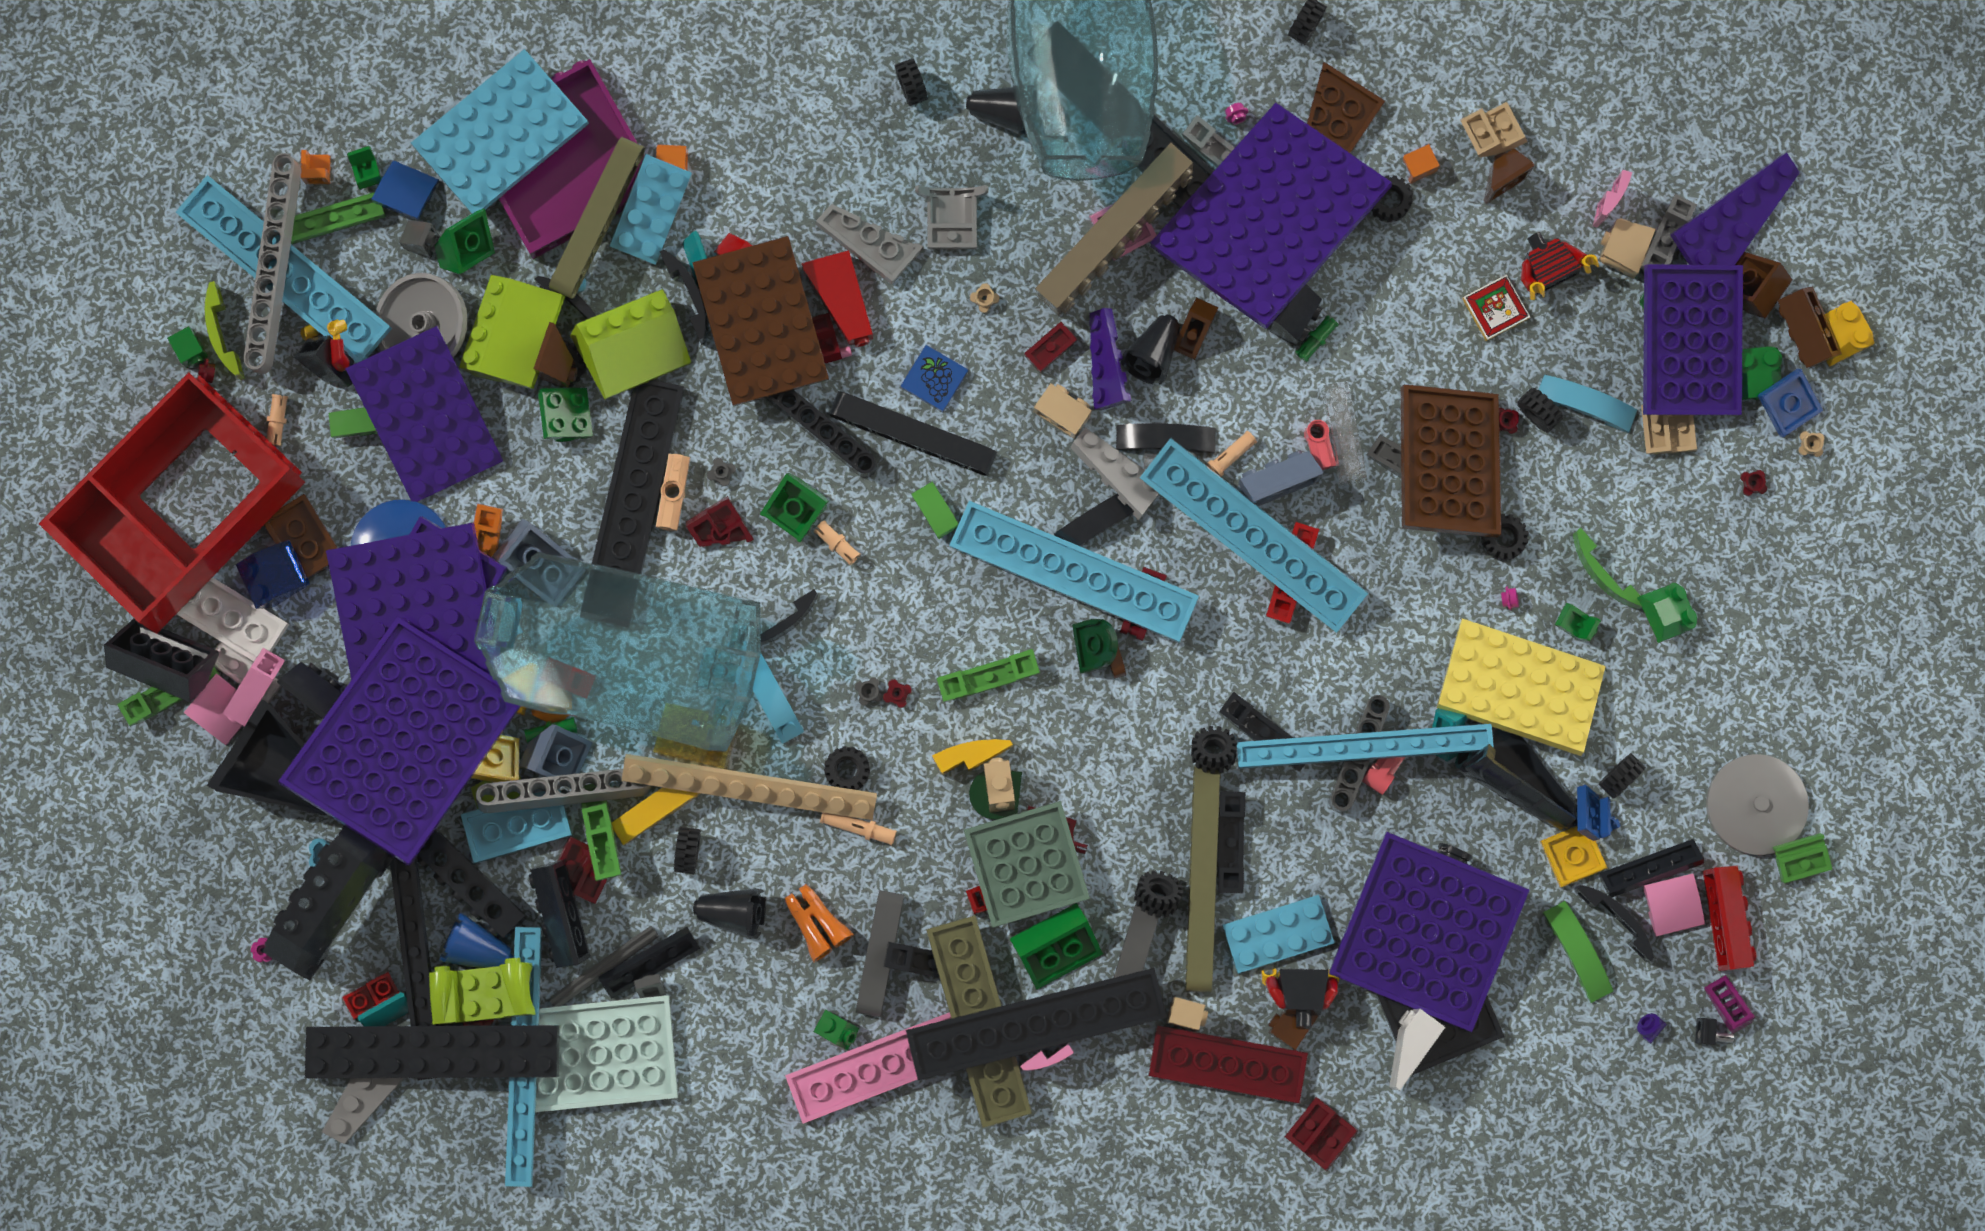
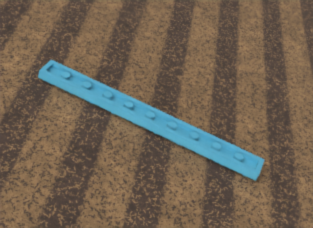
(1364, 746)
(523, 1089)

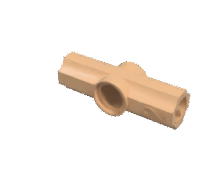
(670, 508)

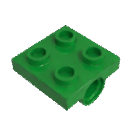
(565, 414)

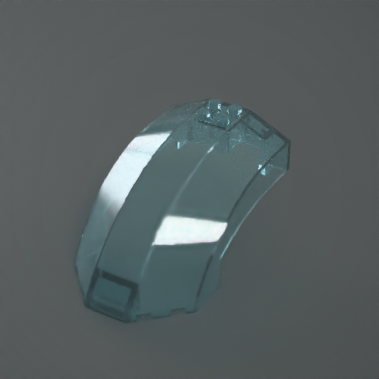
(622, 649)

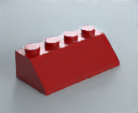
(1728, 918)

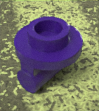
(1650, 1026)

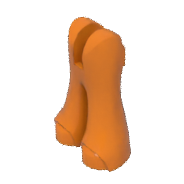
(816, 943)

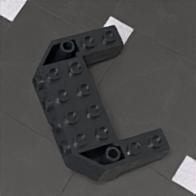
(329, 905)

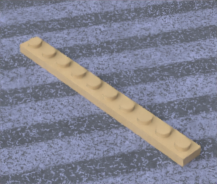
(749, 786)

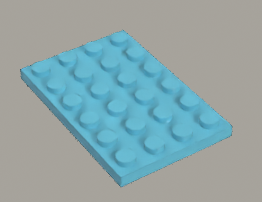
(499, 133)

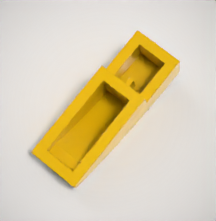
(970, 753)

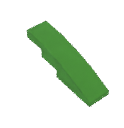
(350, 423)
(600, 838)

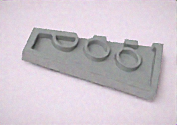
(875, 247)
(1115, 471)
(357, 1104)

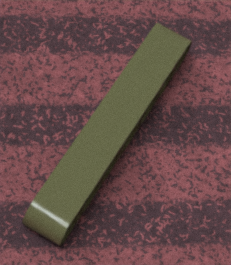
(597, 217)

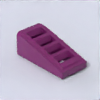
(1722, 1008)

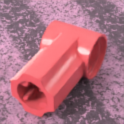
(1320, 447)
(1381, 773)

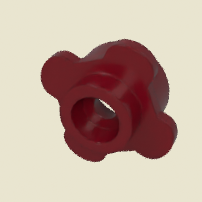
(207, 371)
(1513, 418)
(1758, 477)
(899, 700)

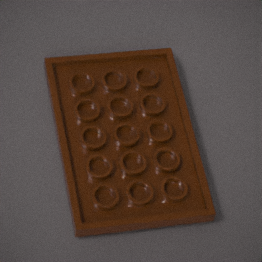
(760, 321)
(1450, 461)

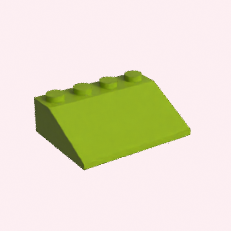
(510, 331)
(631, 344)

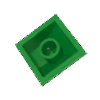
(465, 243)

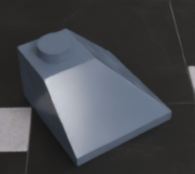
(555, 752)

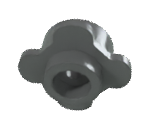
(723, 479)
(875, 694)

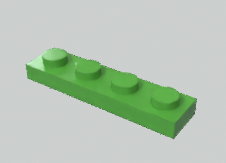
(335, 218)

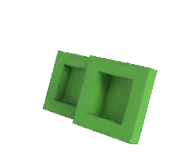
(935, 510)

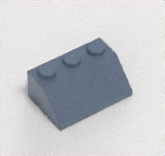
(1280, 478)

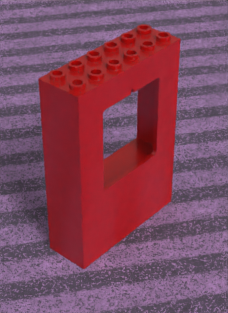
(130, 545)

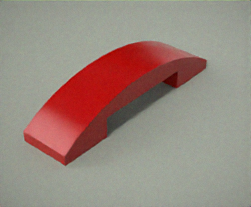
(1281, 604)

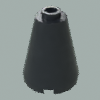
(996, 107)
(1153, 350)
(733, 911)

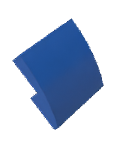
(405, 190)

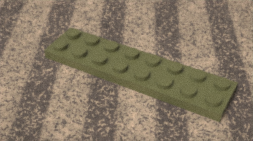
(971, 989)

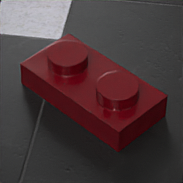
(1050, 347)

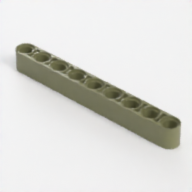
(1202, 881)

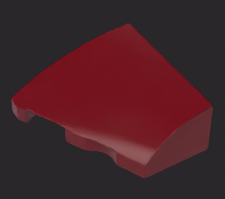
(718, 525)

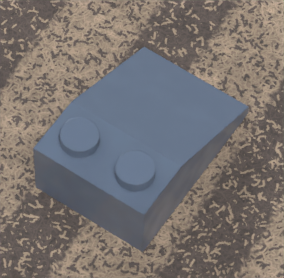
(523, 544)

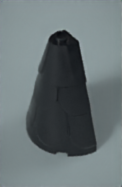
(260, 760)
(1520, 778)

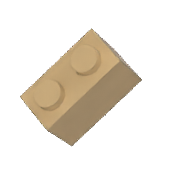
(1063, 410)
(1187, 1014)

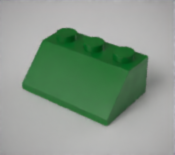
(1056, 946)

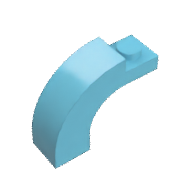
(775, 703)

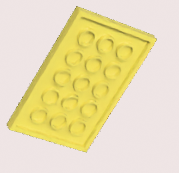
(1521, 687)

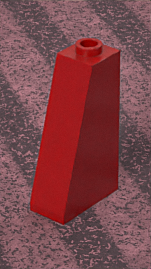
(839, 291)

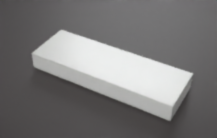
(236, 667)

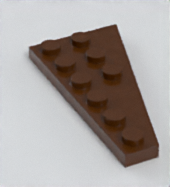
(1342, 108)

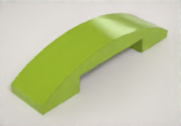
(213, 304)

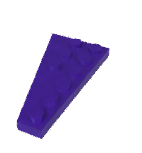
(1731, 223)

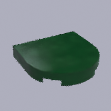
(1095, 644)
(979, 797)

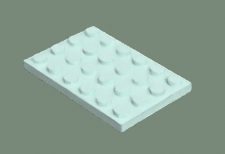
(610, 1054)

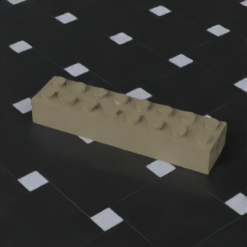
(1115, 229)

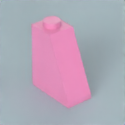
(253, 687)

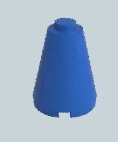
(474, 946)

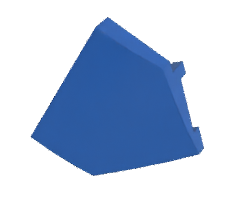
(1594, 814)

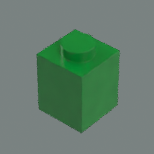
(188, 347)

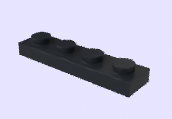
(1651, 868)
(649, 962)

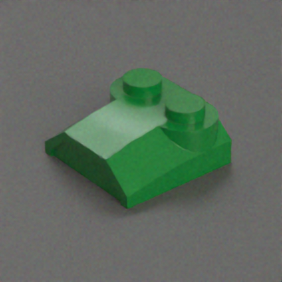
(1759, 370)
(794, 506)
(1668, 611)

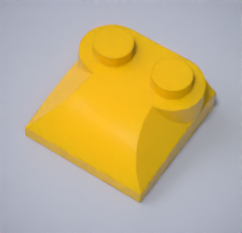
(1849, 331)

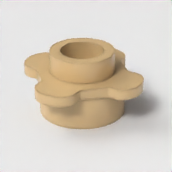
(984, 290)
(1816, 449)

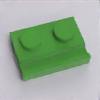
(1802, 858)

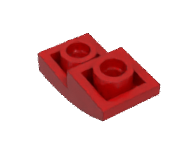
(370, 995)

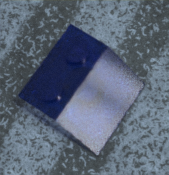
(272, 575)

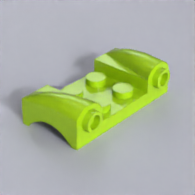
(480, 993)

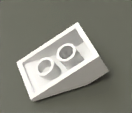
(1413, 1042)

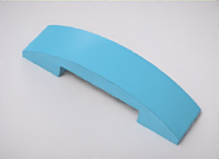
(1589, 402)

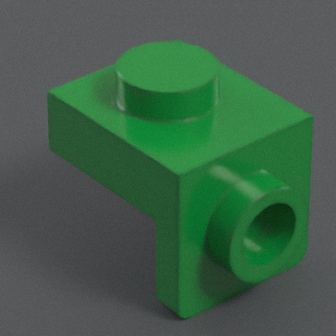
(364, 167)
(1577, 623)
(836, 1030)

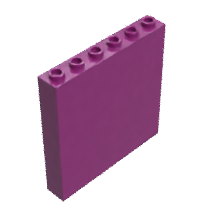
(555, 194)

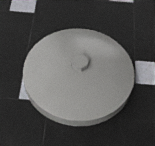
(419, 304)
(1757, 804)

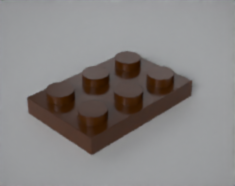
(306, 532)

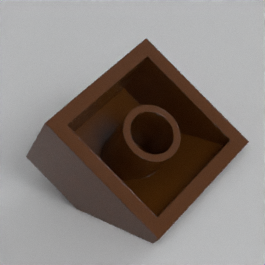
(1762, 283)

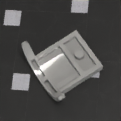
(952, 216)

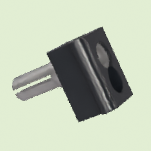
(1707, 1033)

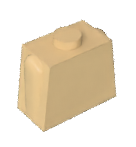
(1626, 246)
(999, 785)

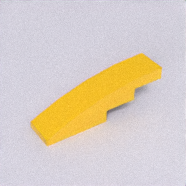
(650, 812)

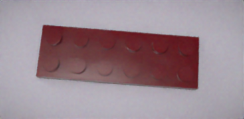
(1228, 1064)

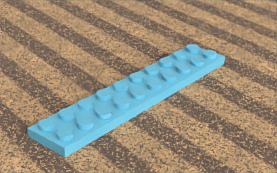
(306, 287)
(1253, 535)
(1074, 571)

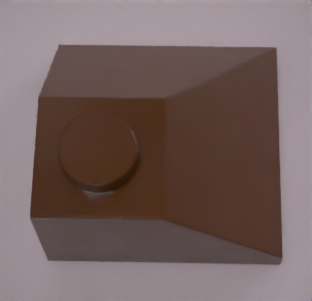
(1506, 172)
(554, 359)

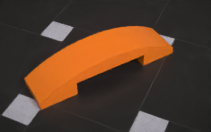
(488, 528)

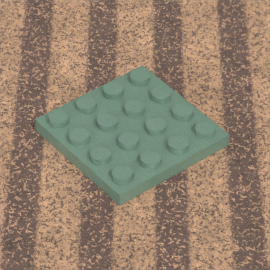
(1026, 864)

